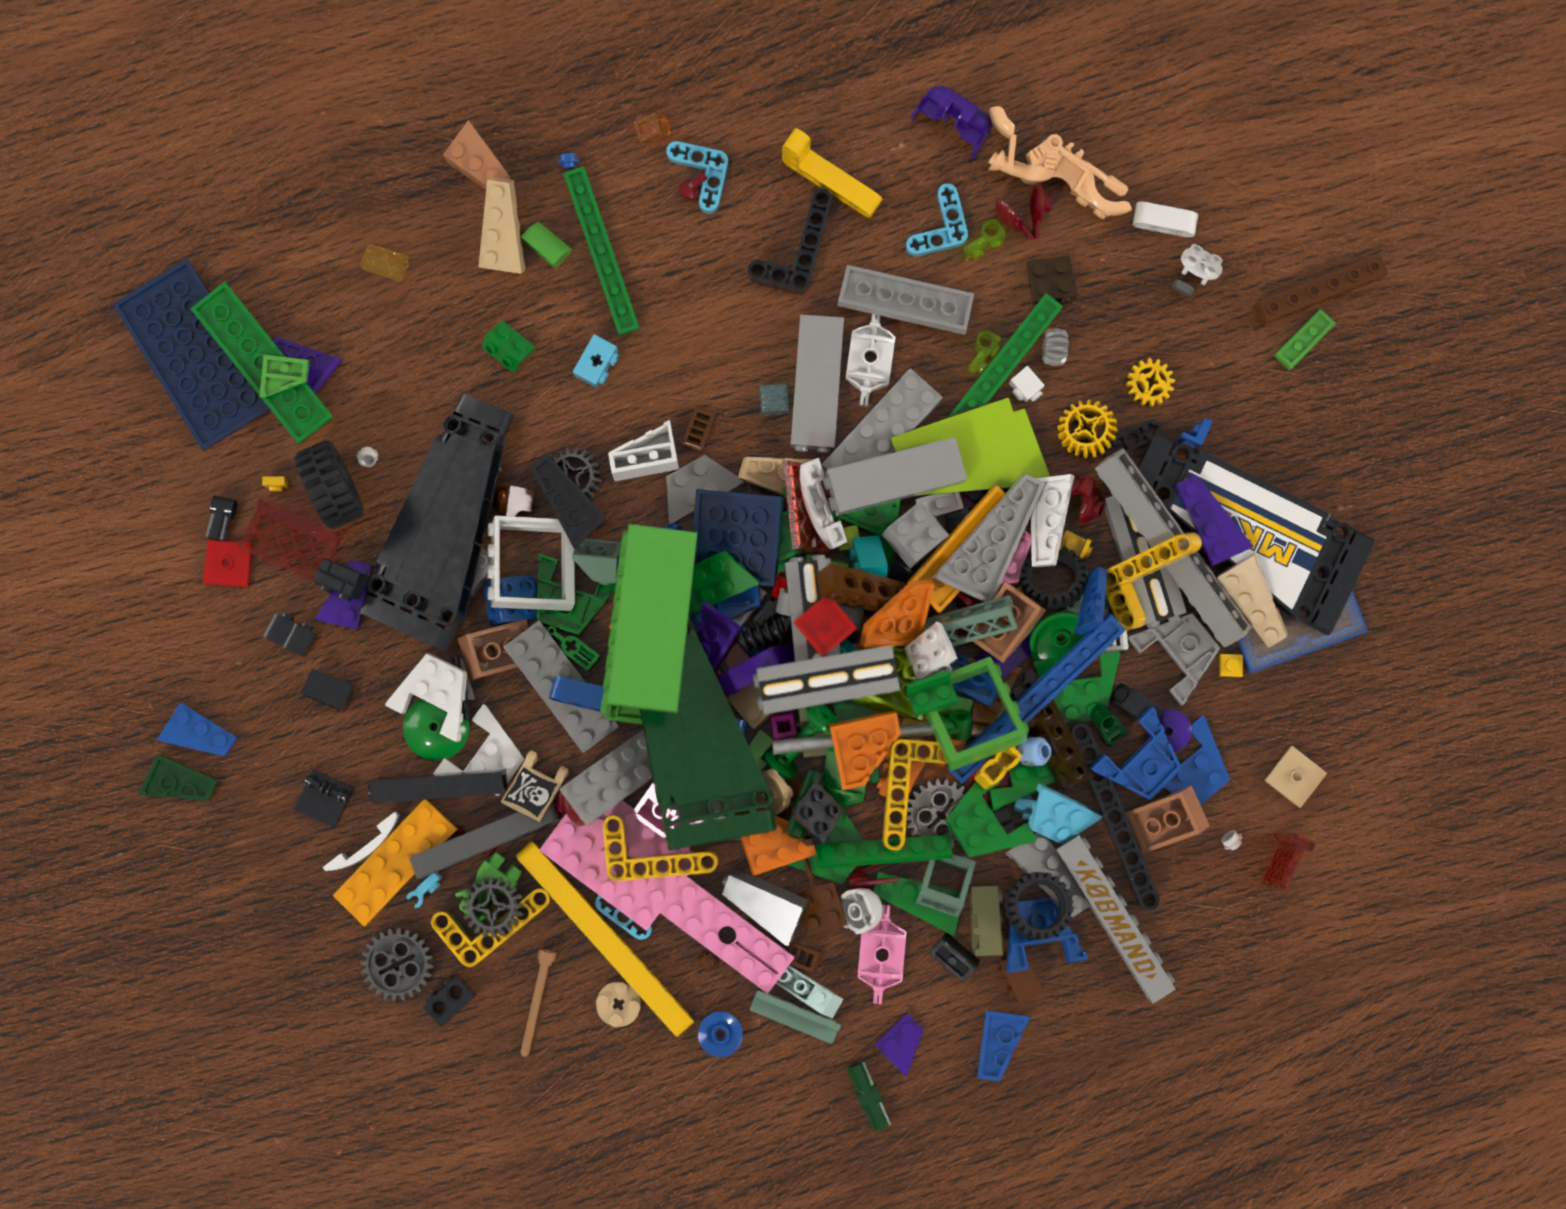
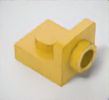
(1077, 544)

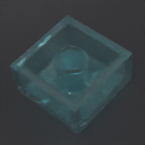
(774, 399)

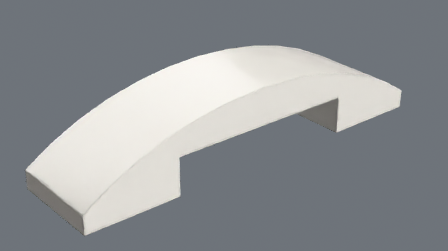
(817, 506)
(386, 827)

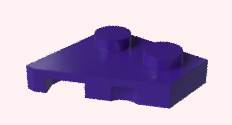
(901, 1042)

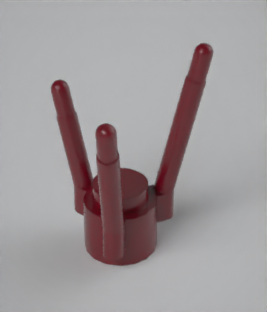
(861, 880)

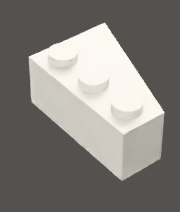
(646, 455)

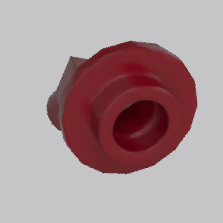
(688, 188)

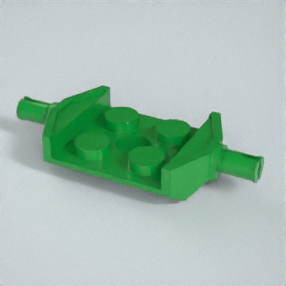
(833, 785)

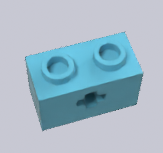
(596, 349)

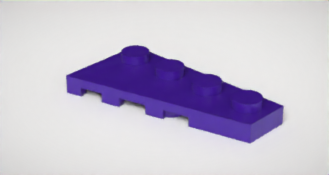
(1217, 530)

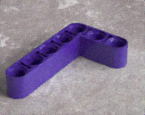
(742, 674)

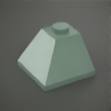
(598, 559)

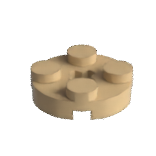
(780, 791)
(614, 1016)

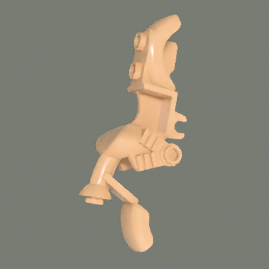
(1054, 160)

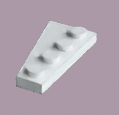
(1049, 519)

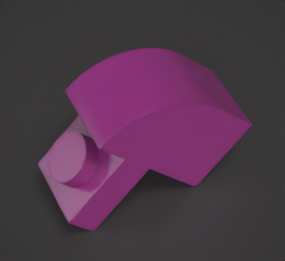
(783, 725)

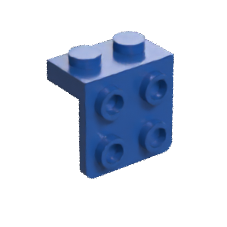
(511, 587)

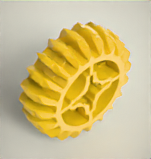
(1094, 423)

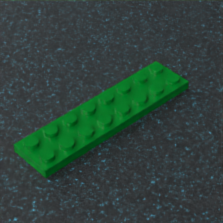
(246, 345)

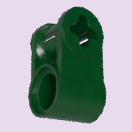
(1107, 725)

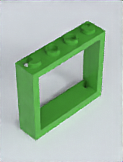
(991, 747)

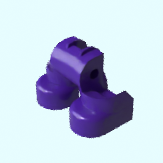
(971, 121)

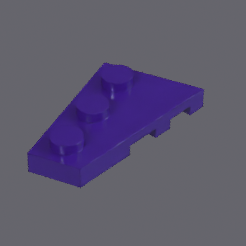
(320, 364)
(343, 612)
(716, 634)

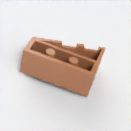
(473, 157)

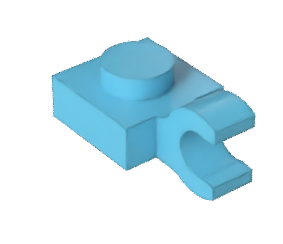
(430, 884)

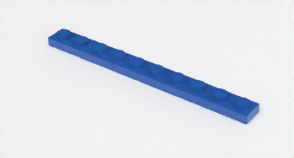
(1047, 687)

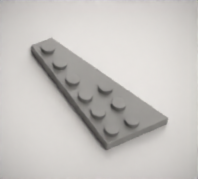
(986, 553)

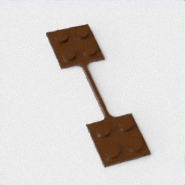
(823, 905)

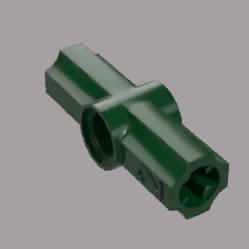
(794, 827)
(868, 1096)

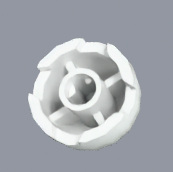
(861, 909)

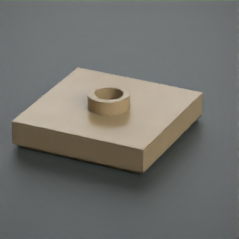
(1295, 776)

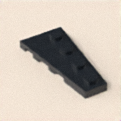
(572, 507)

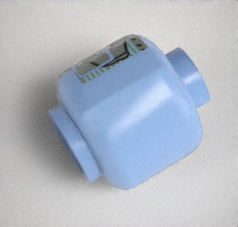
(1034, 751)

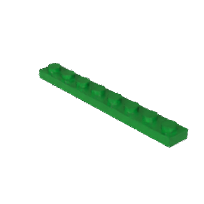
(601, 251)
(1009, 355)

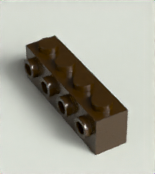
(1065, 766)

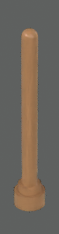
(545, 958)

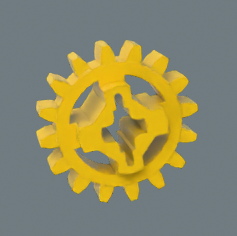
(1142, 380)

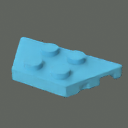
(1060, 816)

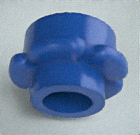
(568, 160)

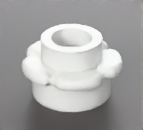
(367, 457)
(1231, 840)

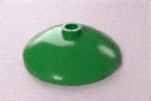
(1044, 638)
(430, 743)

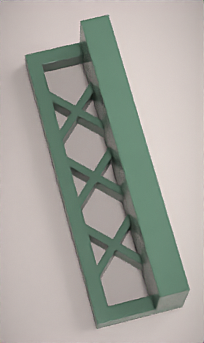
(975, 614)
(795, 1016)

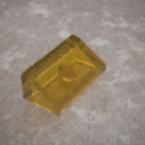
(384, 262)

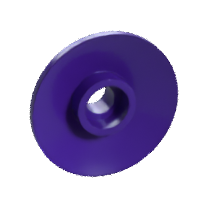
(1181, 728)

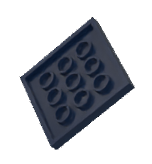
(741, 525)

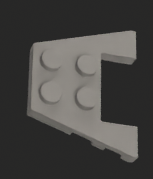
(1187, 645)

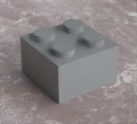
(915, 534)

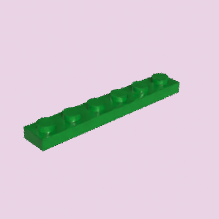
(875, 852)

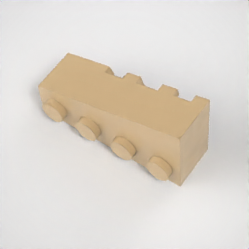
(501, 237)

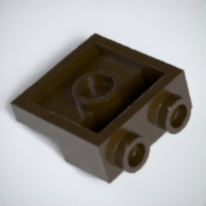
(1052, 277)

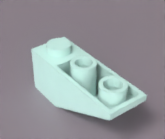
(810, 991)

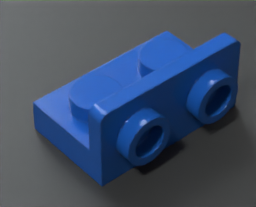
(1196, 435)

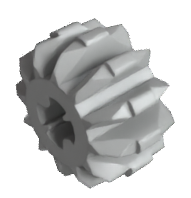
(1055, 347)

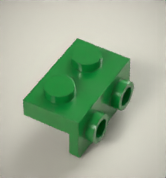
(507, 346)

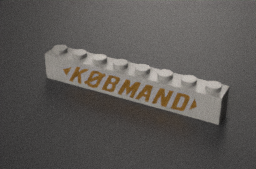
(1115, 919)

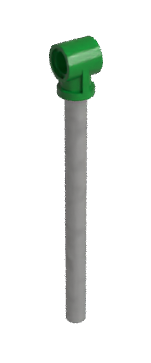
(957, 726)

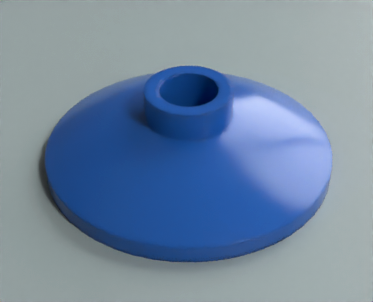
(711, 1042)

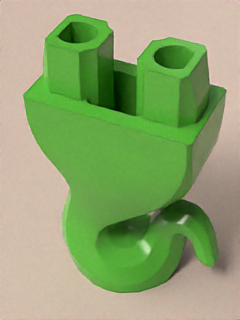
(491, 868)

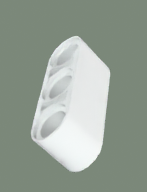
(1165, 219)

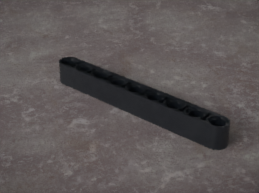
(1121, 825)

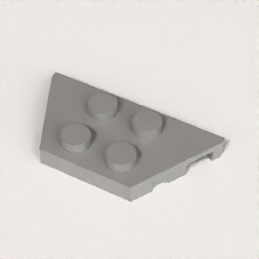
(699, 474)

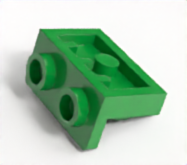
(931, 693)

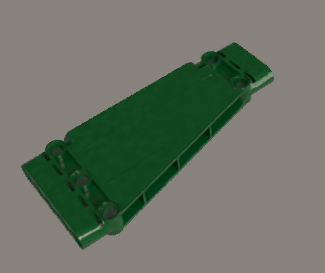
(704, 759)

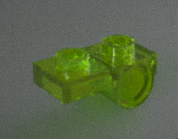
(977, 247)
(979, 363)

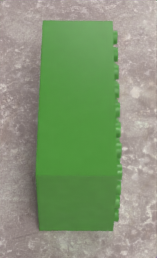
(648, 622)

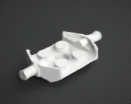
(867, 375)

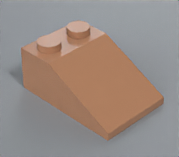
(1026, 614)
(485, 651)
(1167, 819)

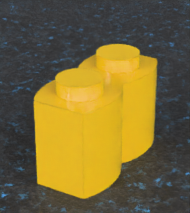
(996, 767)

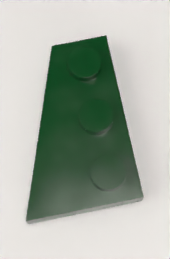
(176, 780)

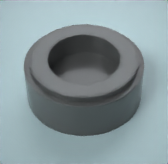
(1183, 288)

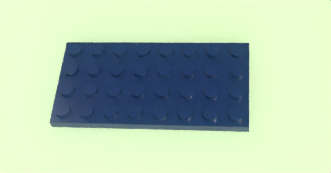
(187, 359)

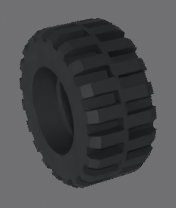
(329, 484)

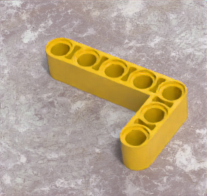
(799, 157)
(1142, 568)
(903, 784)
(650, 861)
(477, 944)

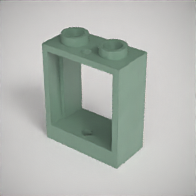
(941, 901)

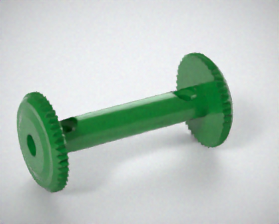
(819, 719)

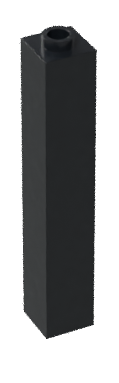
(438, 786)

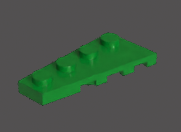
(904, 895)

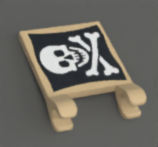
(533, 791)

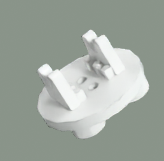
(1201, 263)

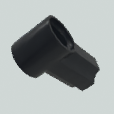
(221, 511)

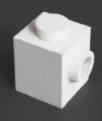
(1026, 385)

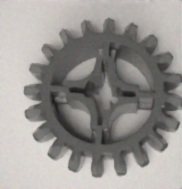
(581, 472)
(492, 917)

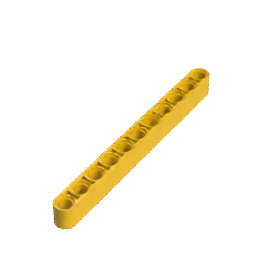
(605, 938)

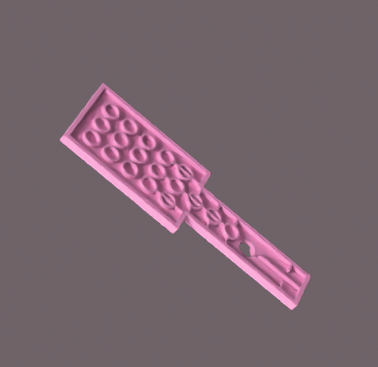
(677, 898)

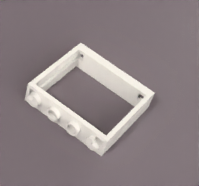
(530, 524)

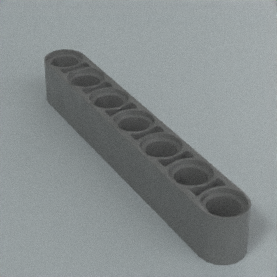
(479, 841)

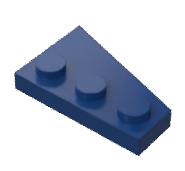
(1093, 601)

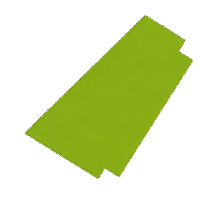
(992, 443)

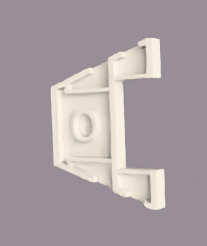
(439, 685)
(494, 754)

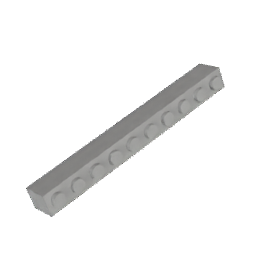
(1158, 526)

